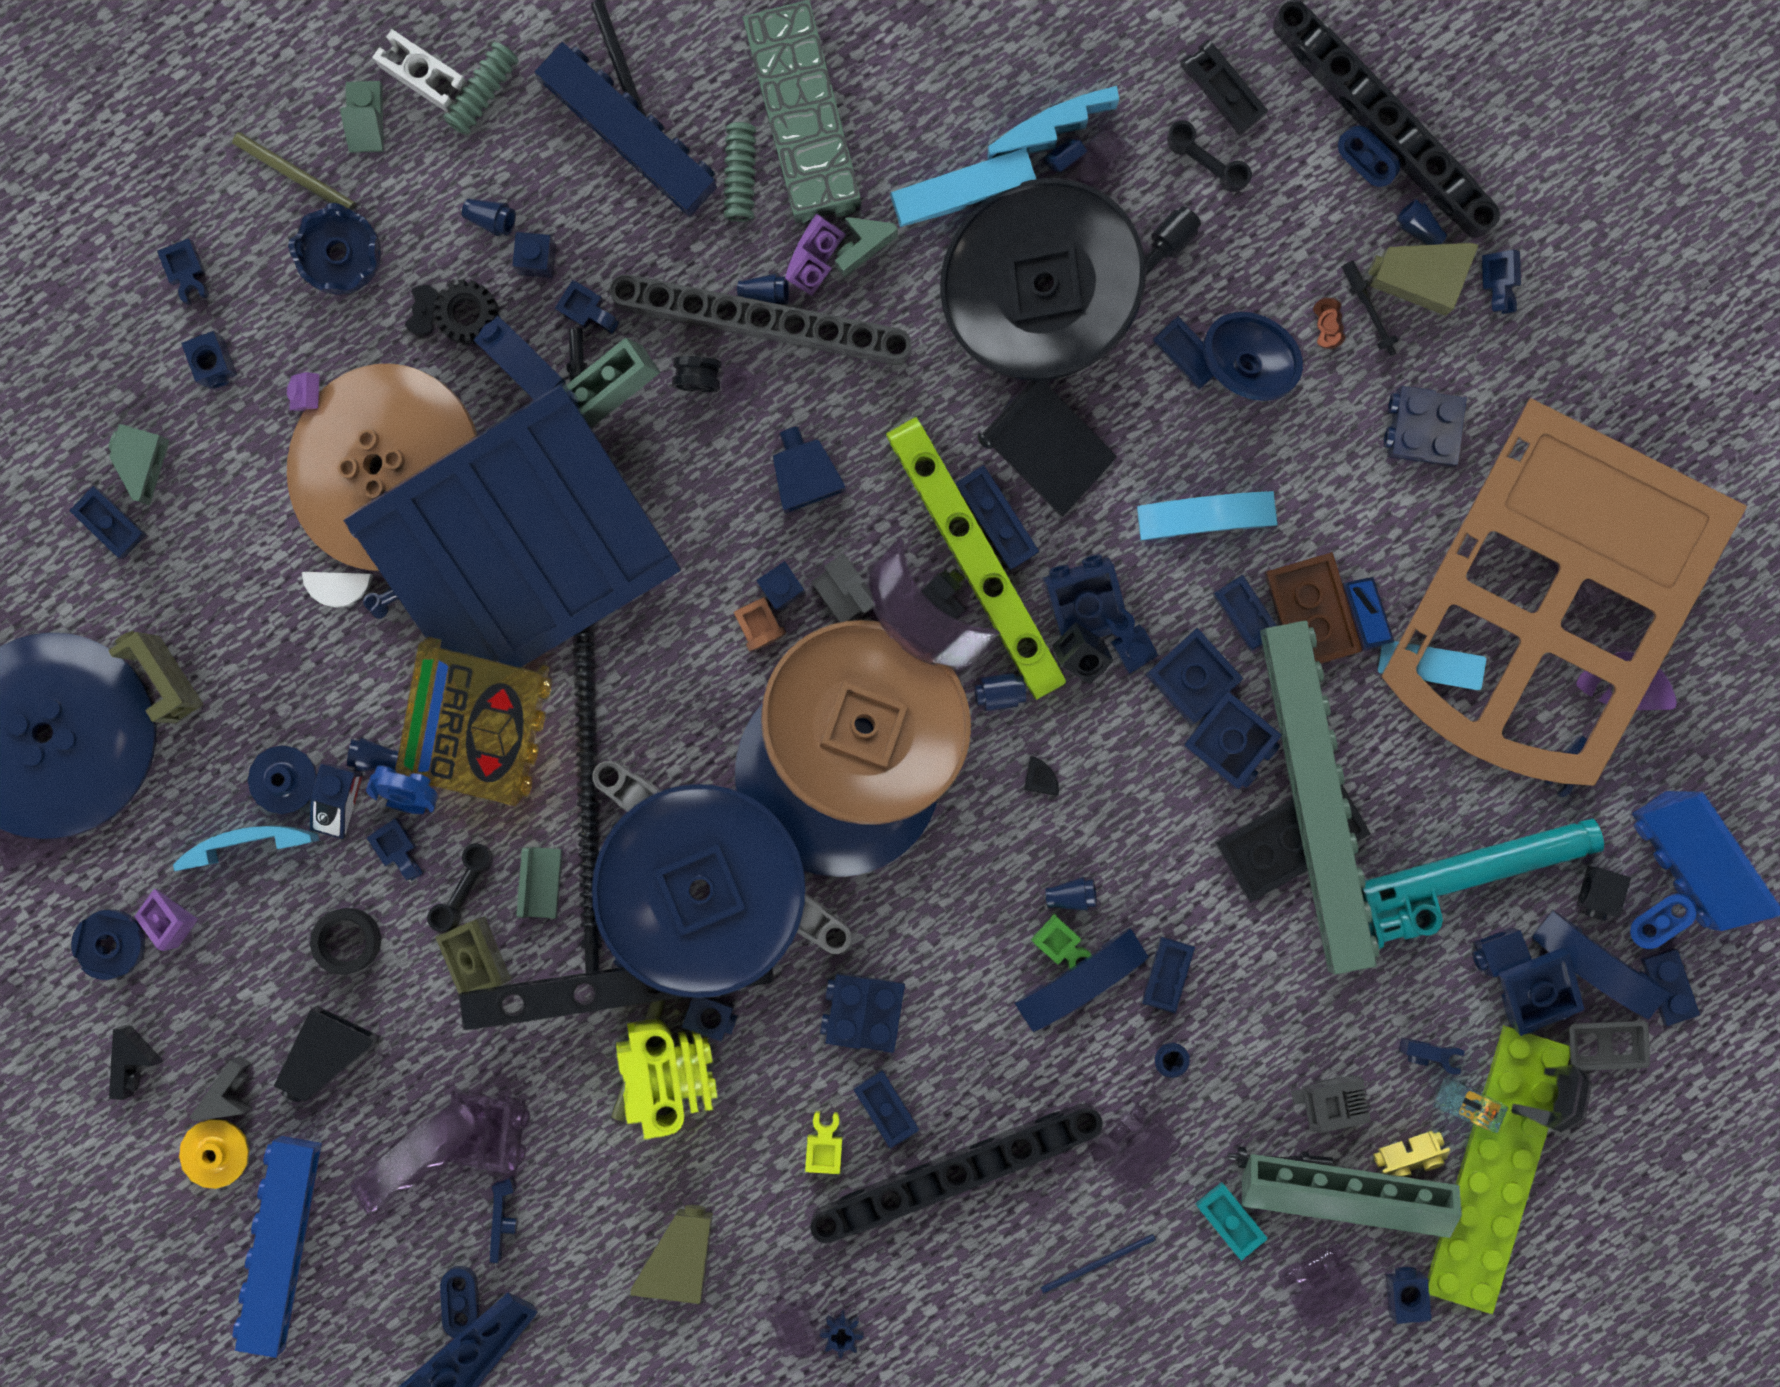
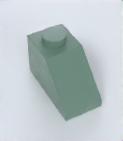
(138, 460)

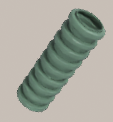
(481, 88)
(739, 171)

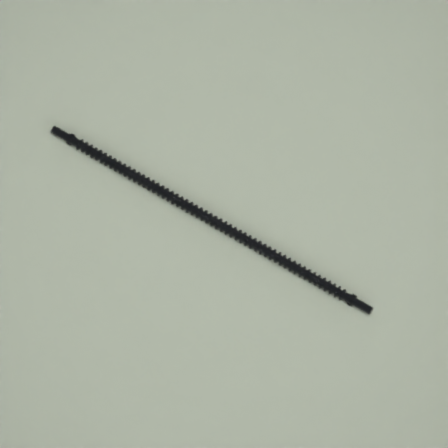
(591, 940)

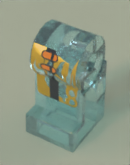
(1470, 1105)

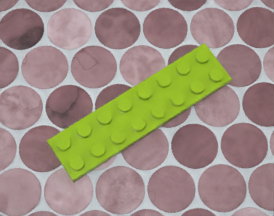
(1497, 1174)

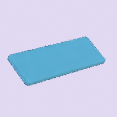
(1443, 666)

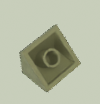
(473, 956)

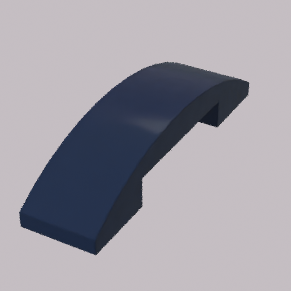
(1601, 967)
(1082, 981)

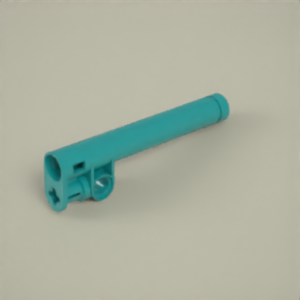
(1420, 886)

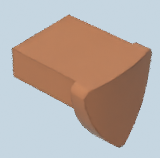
(759, 624)

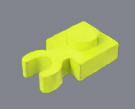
(824, 1149)

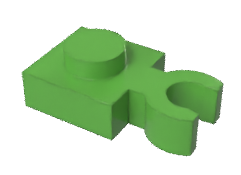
(1059, 942)

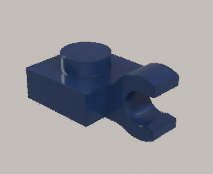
(1500, 274)
(583, 307)
(393, 846)
(1422, 1052)

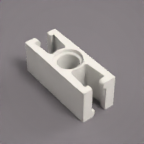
(415, 59)

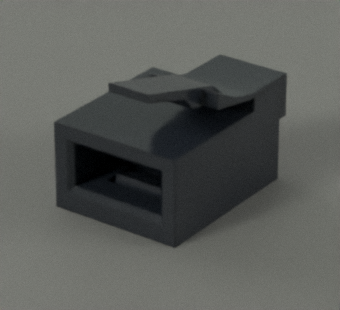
(941, 590)

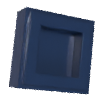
(1064, 154)

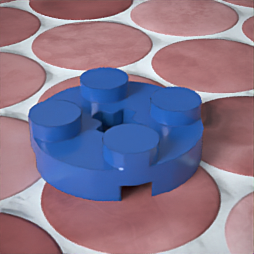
(403, 792)

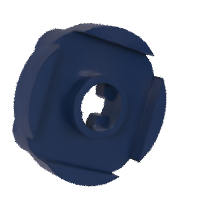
(91, 954)

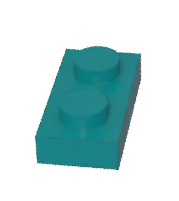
(1231, 1221)

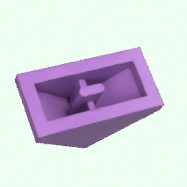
(164, 921)

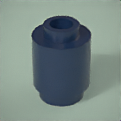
(1000, 691)

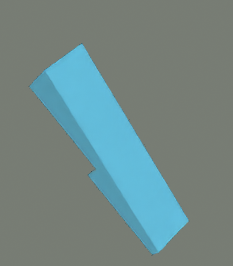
(961, 187)

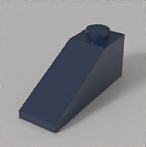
(517, 358)

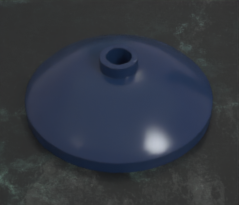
(1253, 356)

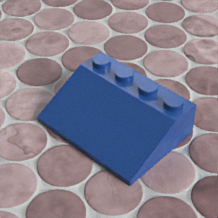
(1705, 860)

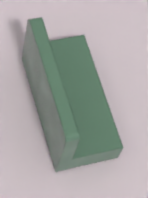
(539, 882)

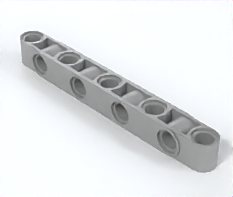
(634, 788)

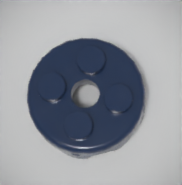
(319, 234)

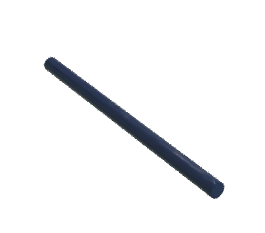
(1098, 1263)

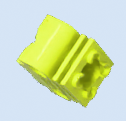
(663, 1076)

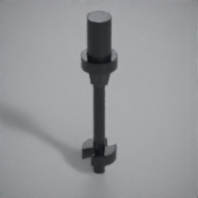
(1360, 288)
(1242, 1158)

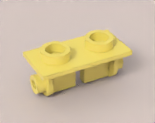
(1424, 1153)

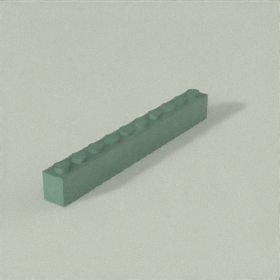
(1318, 797)

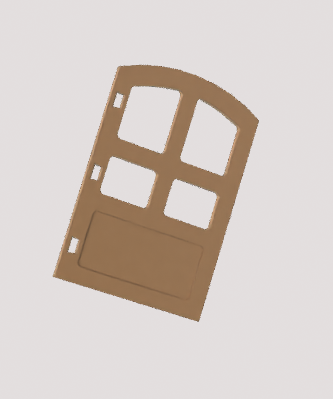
(1601, 519)

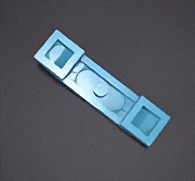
(1207, 514)
(206, 854)

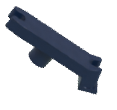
(500, 1223)

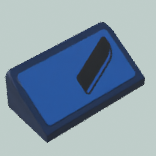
(1368, 613)

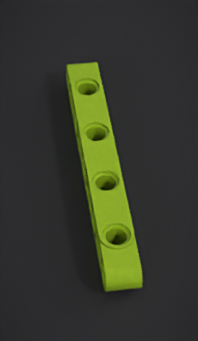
(975, 557)

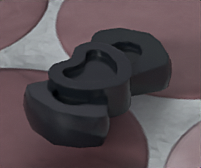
(422, 309)

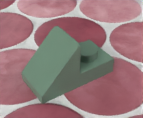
(363, 116)
(871, 237)

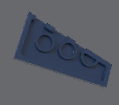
(477, 1348)

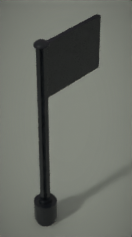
(1044, 435)

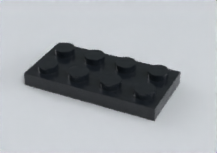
(1271, 848)

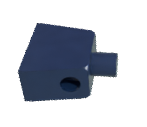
(804, 472)

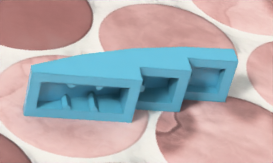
(1040, 130)

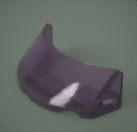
(919, 624)

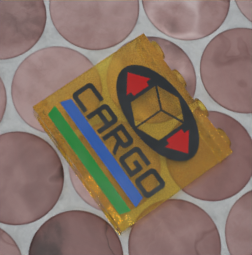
(472, 723)

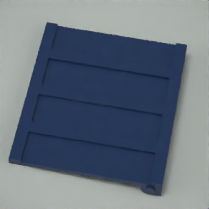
(515, 536)

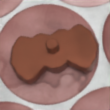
(1329, 323)

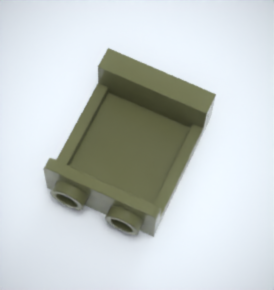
(163, 670)

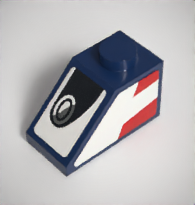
(333, 799)

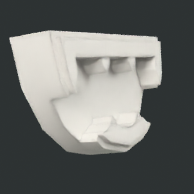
(336, 588)

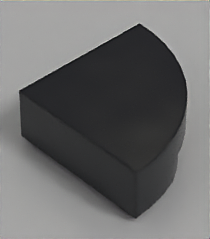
(1041, 778)

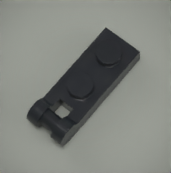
(1224, 87)

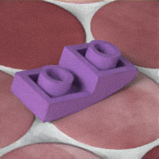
(809, 260)

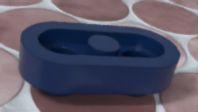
(1367, 158)
(458, 1300)

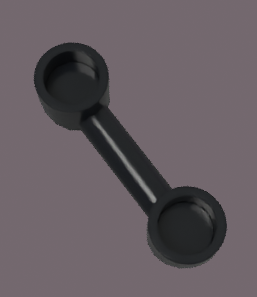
(1181, 141)
(449, 914)

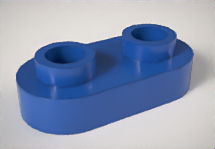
(1664, 920)

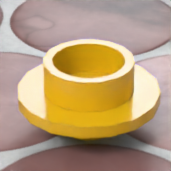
(228, 1145)

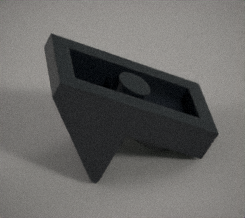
(127, 1052)

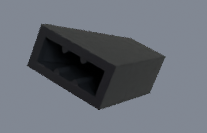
(321, 1053)

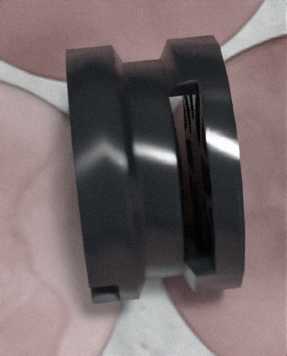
(696, 373)

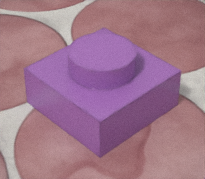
(303, 391)

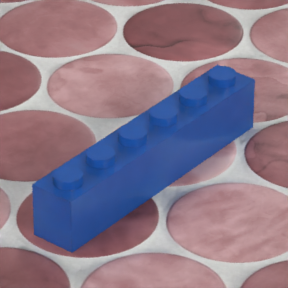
(277, 1246)

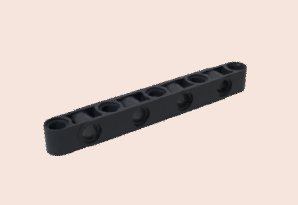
(1365, 97)
(556, 997)
(930, 1184)

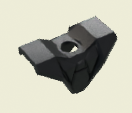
(1572, 1102)

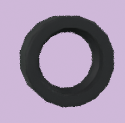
(319, 947)

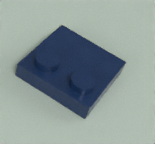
(1194, 676)

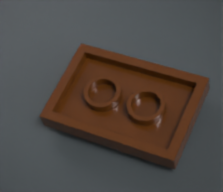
(1316, 594)

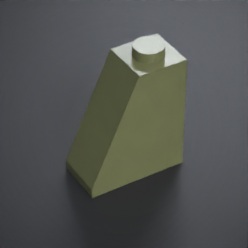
(1424, 273)
(679, 1259)

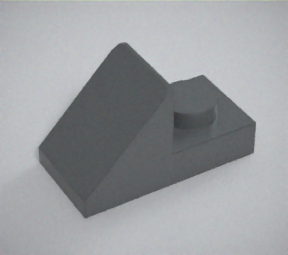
(219, 1099)

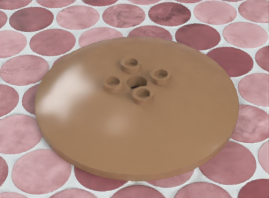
(363, 415)
(854, 674)

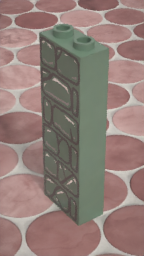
(802, 112)

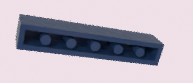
(626, 129)

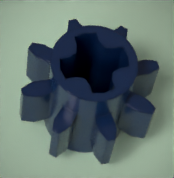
(851, 1334)

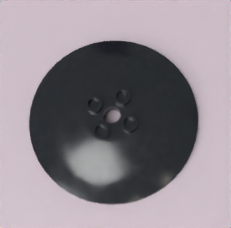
(1032, 234)

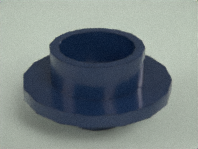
(298, 775)

